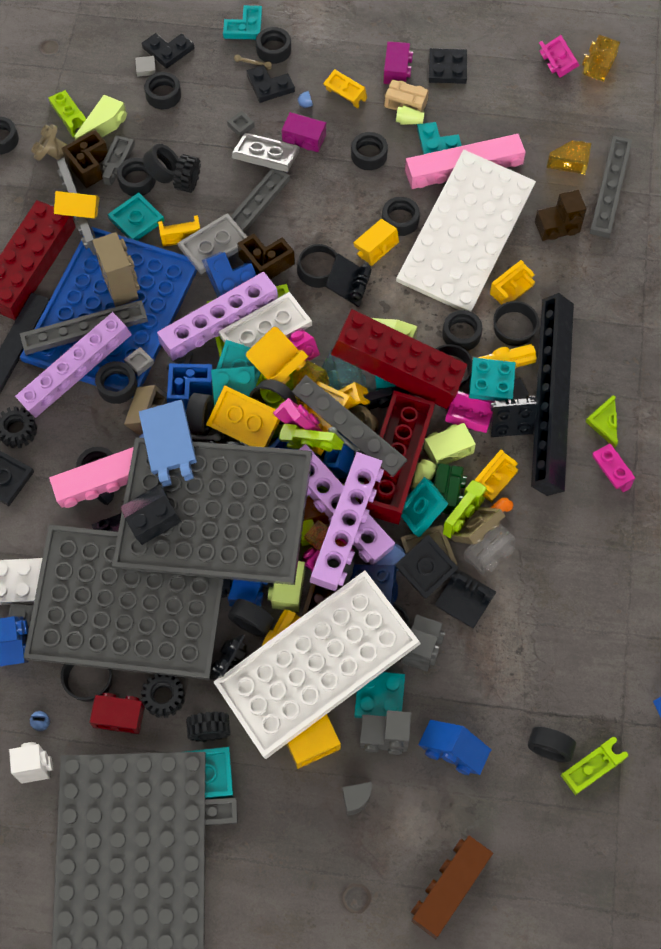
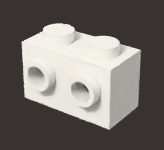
(30, 763)

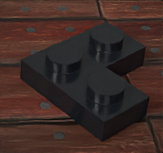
(170, 52)
(269, 88)

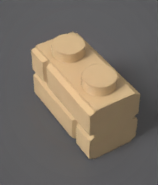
(402, 94)

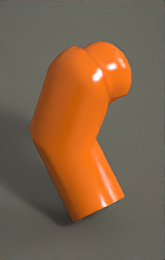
(503, 504)

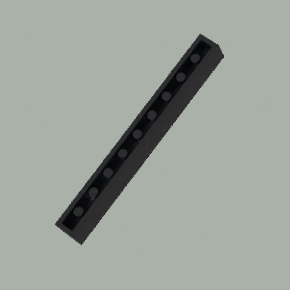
(552, 395)

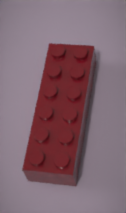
(31, 255)
(399, 359)
(405, 431)

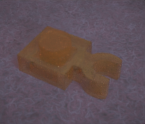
(317, 534)

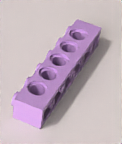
(207, 316)
(73, 365)
(364, 467)
(368, 552)

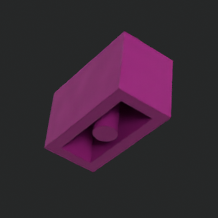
(397, 62)
(304, 132)

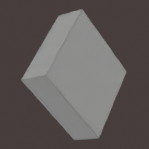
(145, 66)
(139, 361)

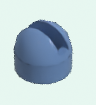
(305, 100)
(39, 725)

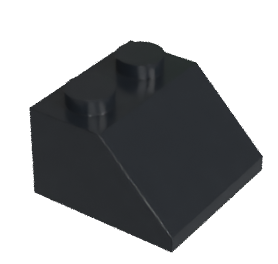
(150, 514)

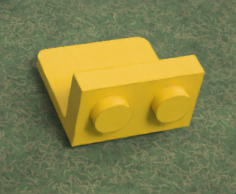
(276, 356)

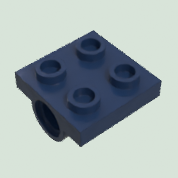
(383, 576)

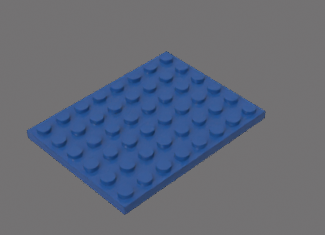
(163, 284)

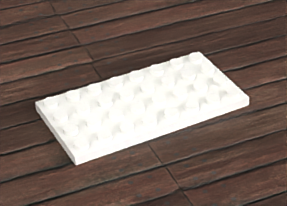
(466, 231)
(316, 664)

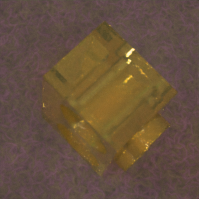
(600, 58)

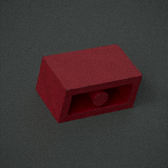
(117, 713)

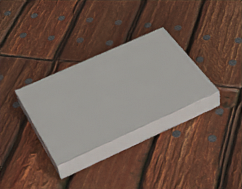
(265, 152)
(216, 237)

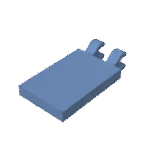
(168, 440)

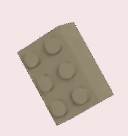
(117, 268)

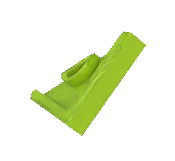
(605, 421)

